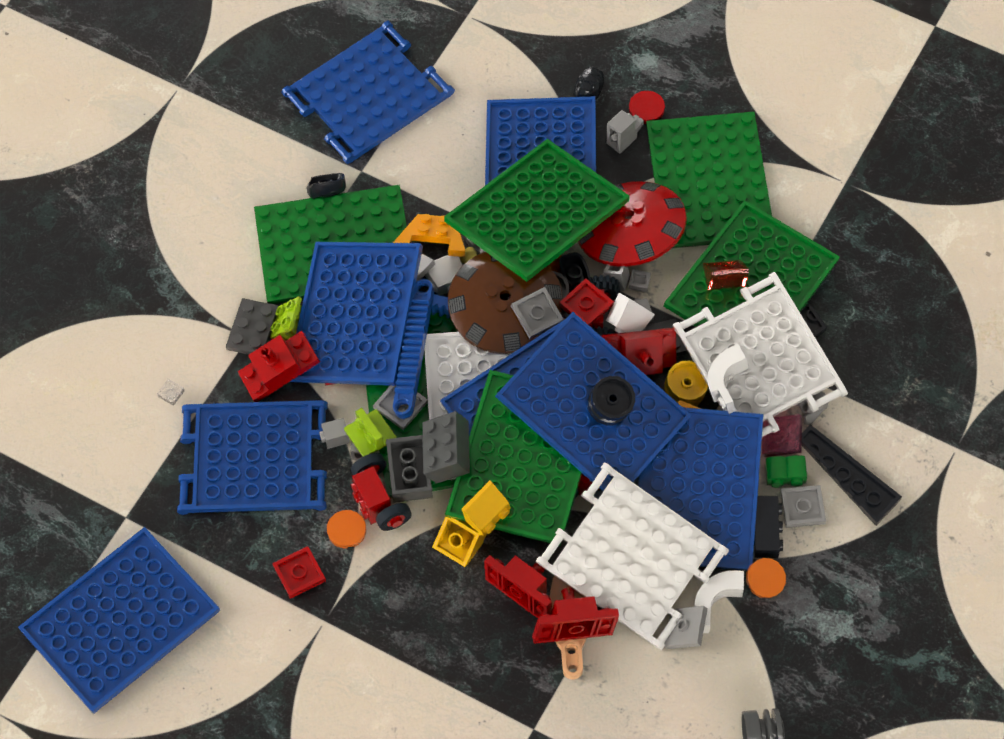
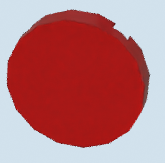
(647, 105)

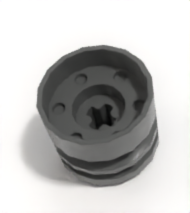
(762, 728)

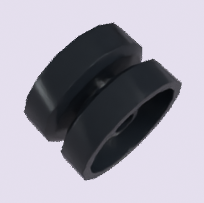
(607, 390)

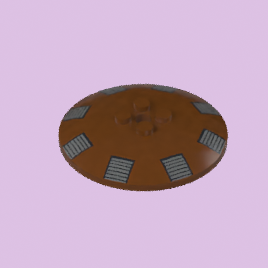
(483, 315)

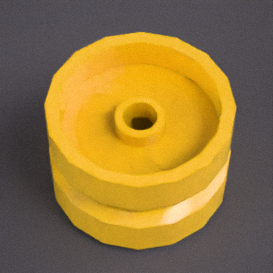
(685, 383)

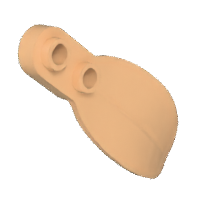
(574, 660)

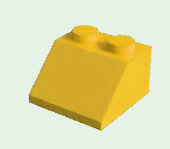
(486, 509)
(458, 541)

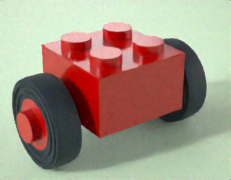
(372, 495)

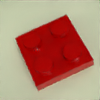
(586, 302)
(299, 572)

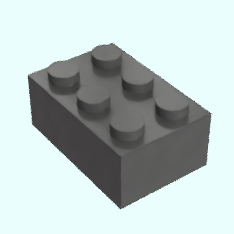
(446, 447)
(406, 469)

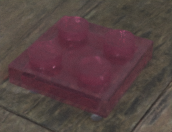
(786, 440)

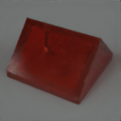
(725, 274)

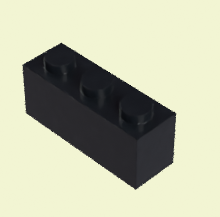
(767, 528)

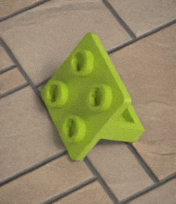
(287, 319)
(369, 432)

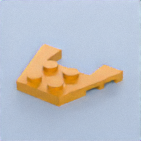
(434, 230)

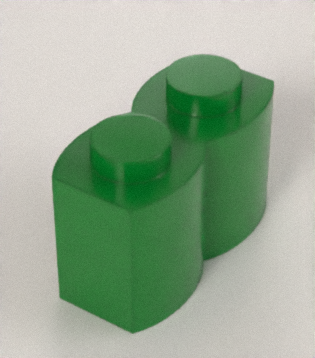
(786, 470)

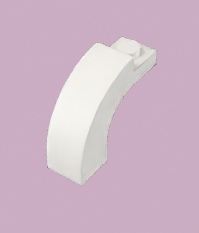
(721, 371)
(719, 586)

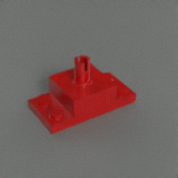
(646, 349)
(277, 364)
(520, 583)
(575, 619)

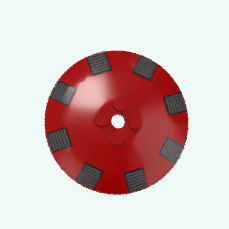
(651, 232)

